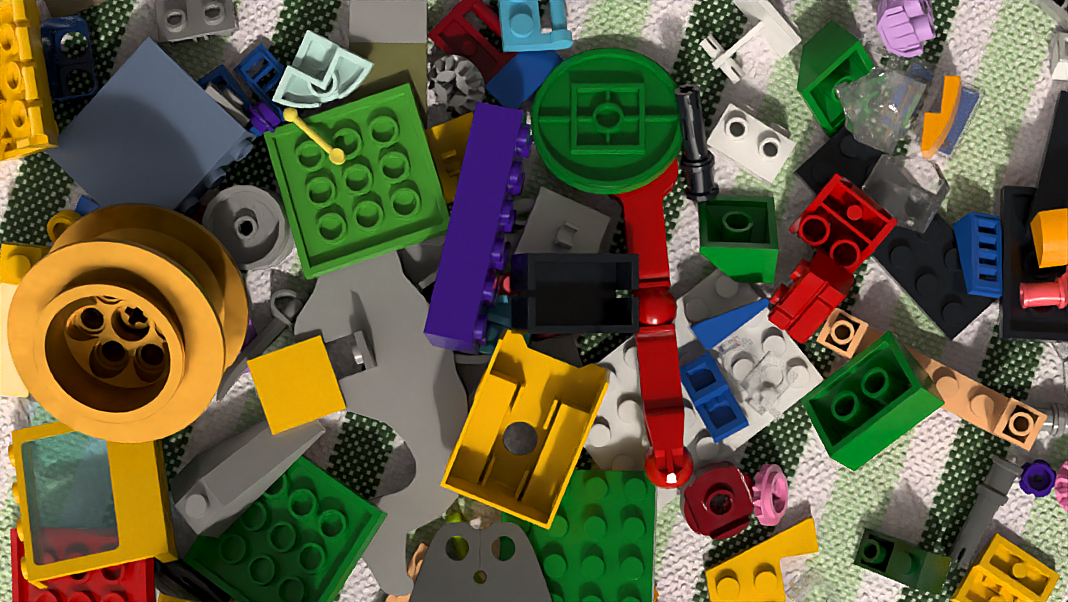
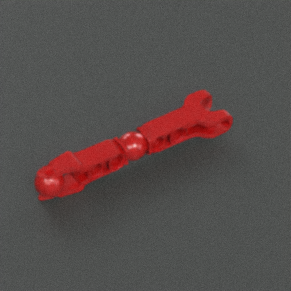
(668, 459)

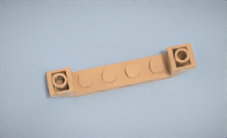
(962, 396)

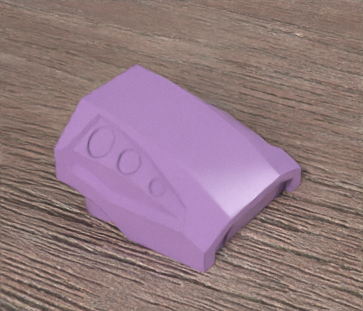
(905, 25)

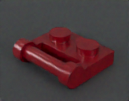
(458, 37)

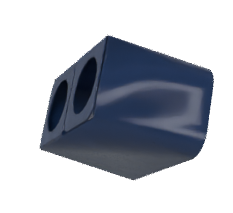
(58, 76)

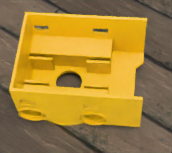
(534, 390)

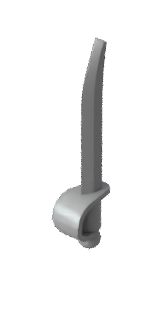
(280, 322)

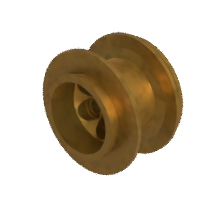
(154, 283)

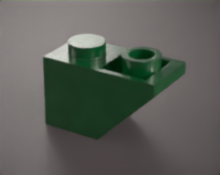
(902, 561)

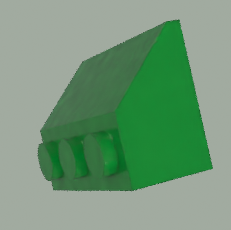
(871, 402)

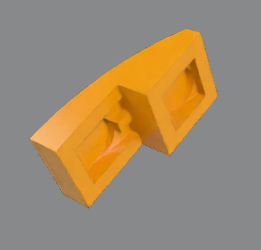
(938, 125)

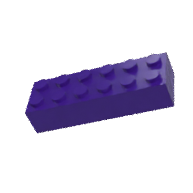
(478, 228)

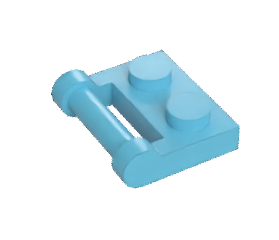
(522, 26)

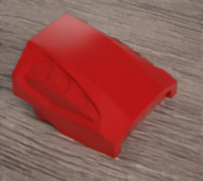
(843, 223)

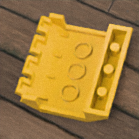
(25, 97)

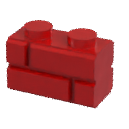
(810, 297)

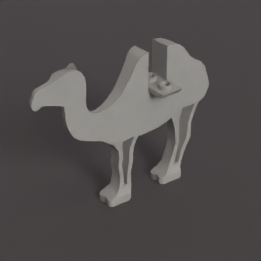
(406, 382)

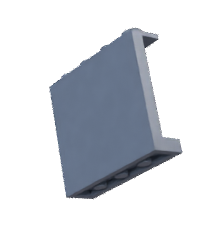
(151, 136)

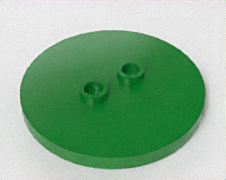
(607, 121)

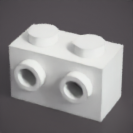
(750, 143)

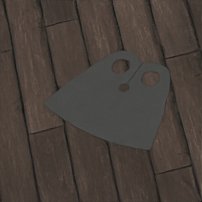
(507, 581)

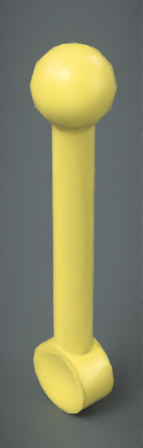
(336, 155)

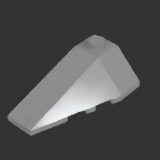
(235, 473)

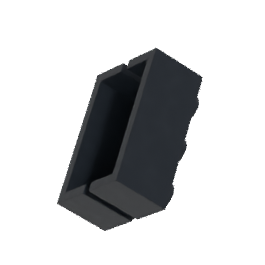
(574, 293)

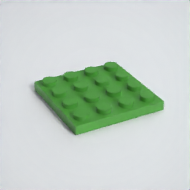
(375, 200)

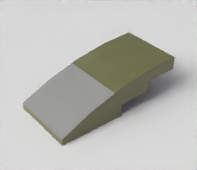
(396, 41)

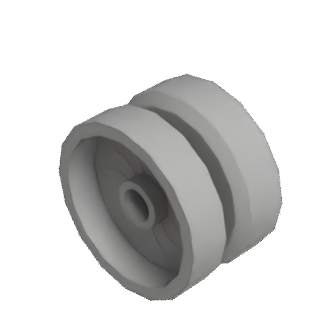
(228, 221)

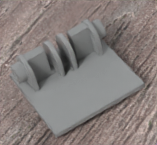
(189, 19)

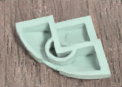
(321, 73)

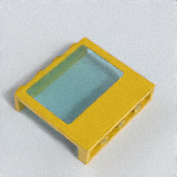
(88, 502)

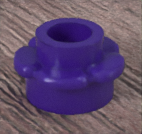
(263, 117)
(1047, 481)

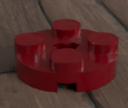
(701, 488)

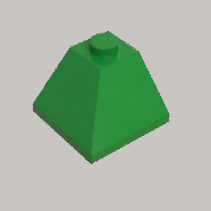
(825, 62)
(740, 236)

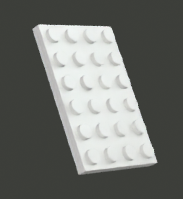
(619, 433)

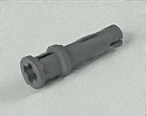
(991, 495)

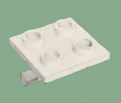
(776, 29)

